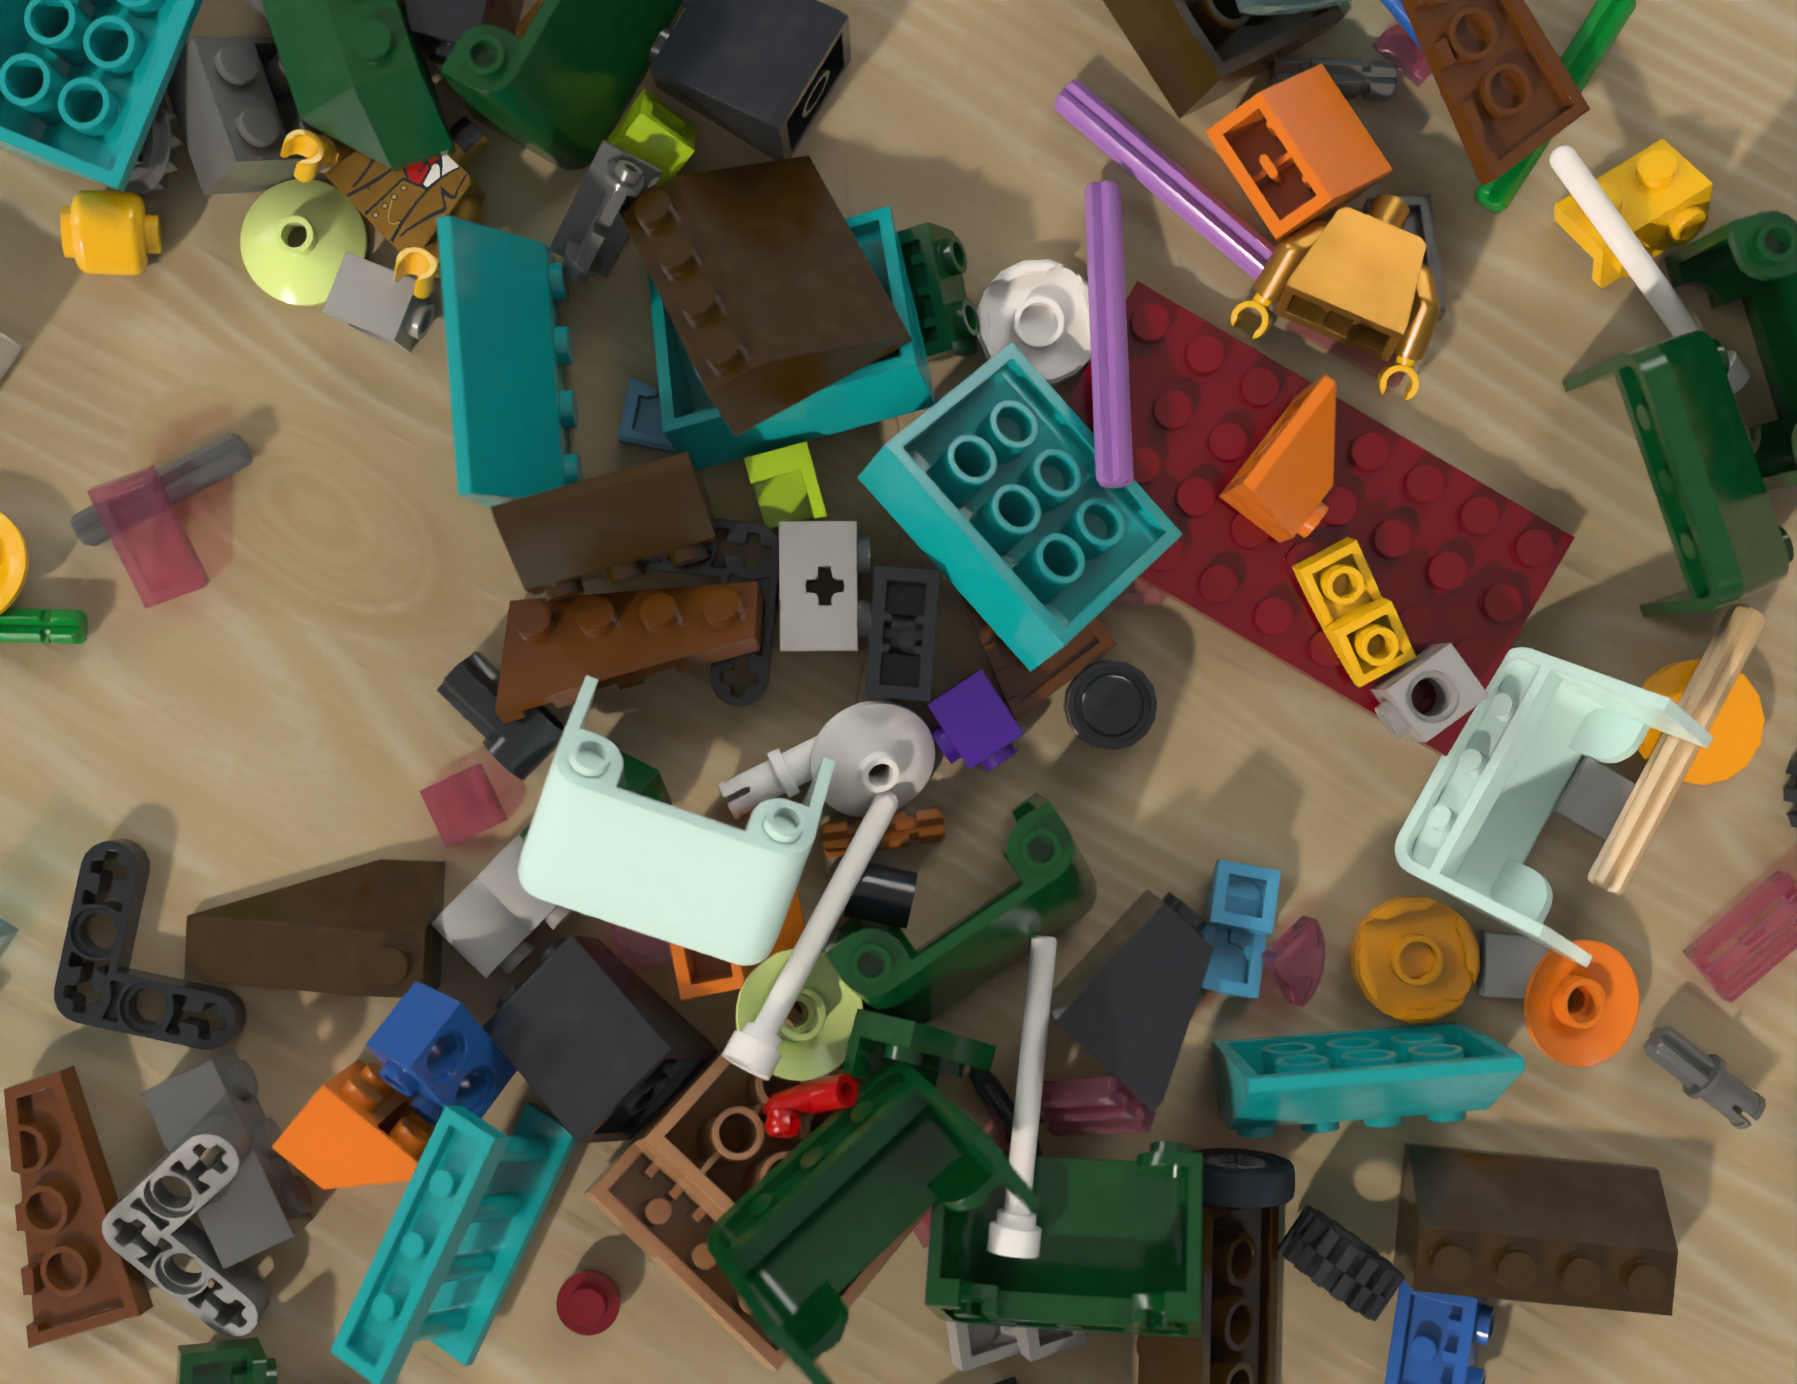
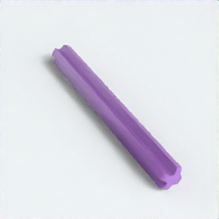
(1164, 177)
(1108, 335)

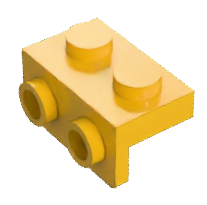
(1658, 198)

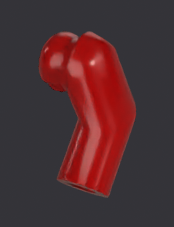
(807, 1098)

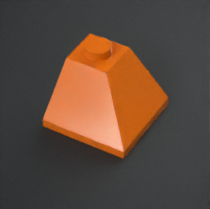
(1290, 467)

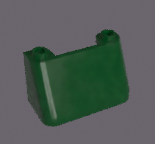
(565, 77)
(1757, 264)
(925, 981)
(1112, 1257)

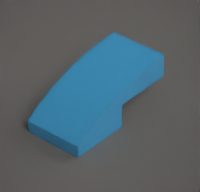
(1239, 919)

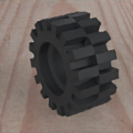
(1340, 1263)

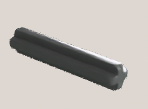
(180, 480)

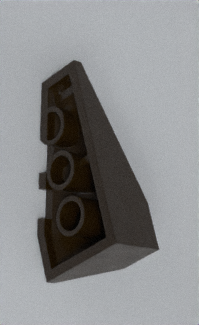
(330, 934)

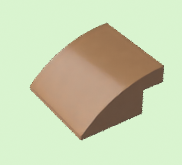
(696, 1165)

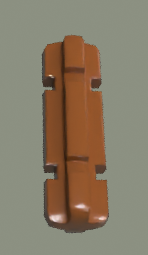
(924, 826)

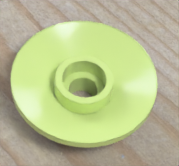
(304, 272)
(828, 1015)

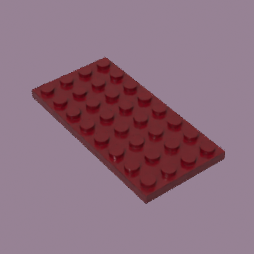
(1437, 541)

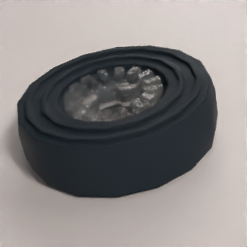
(1246, 1178)

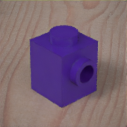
(974, 723)

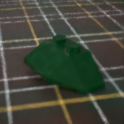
(361, 77)

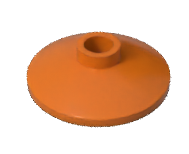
(1600, 1010)

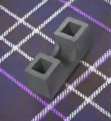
(264, 1197)

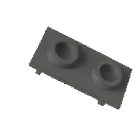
(593, 226)

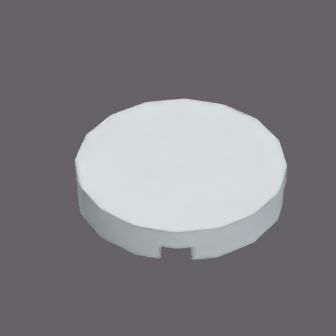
(1042, 314)

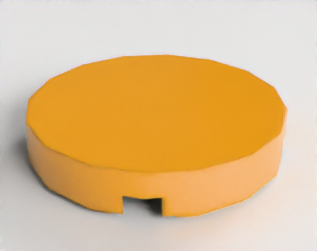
(1735, 730)
(1414, 958)

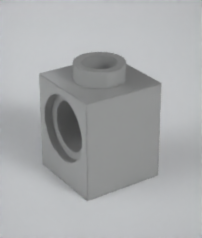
(376, 305)
(1454, 686)

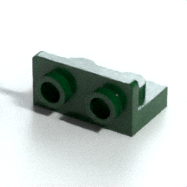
(935, 274)
(886, 1040)

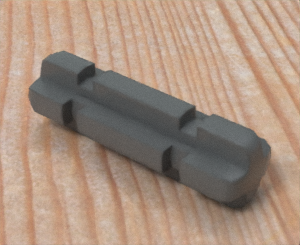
(1350, 76)

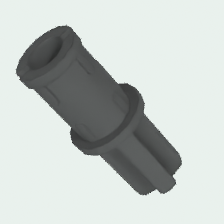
(1704, 1076)

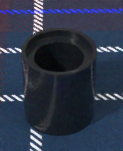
(883, 896)

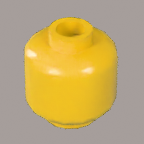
(109, 232)

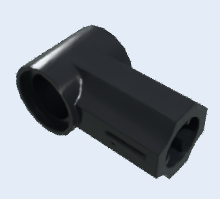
(516, 744)

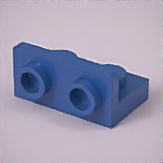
(1438, 1338)

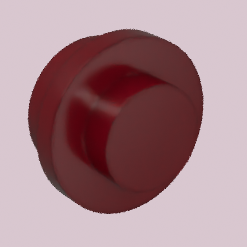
(588, 1302)

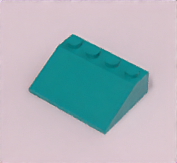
(87, 80)
(506, 363)
(876, 392)
(1012, 509)
(1360, 1077)

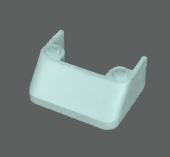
(1509, 772)
(660, 864)

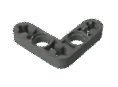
(168, 1218)

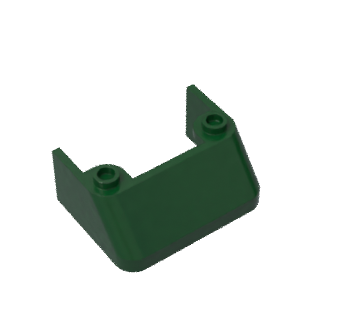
(1698, 470)
(846, 1200)

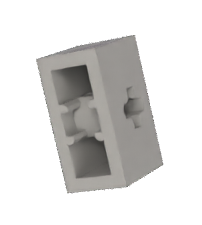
(803, 553)

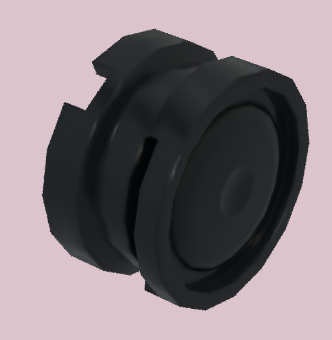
(1110, 705)

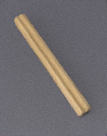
(1673, 755)

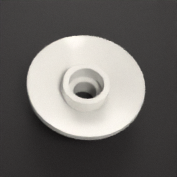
(871, 736)

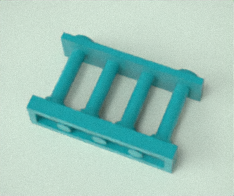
(454, 1240)

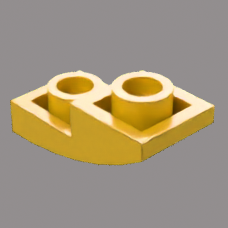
(1353, 612)

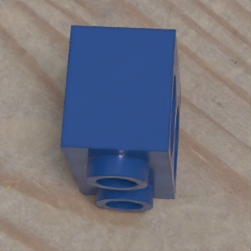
(439, 1055)

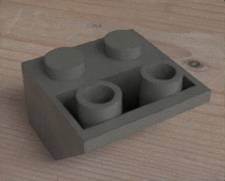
(235, 113)

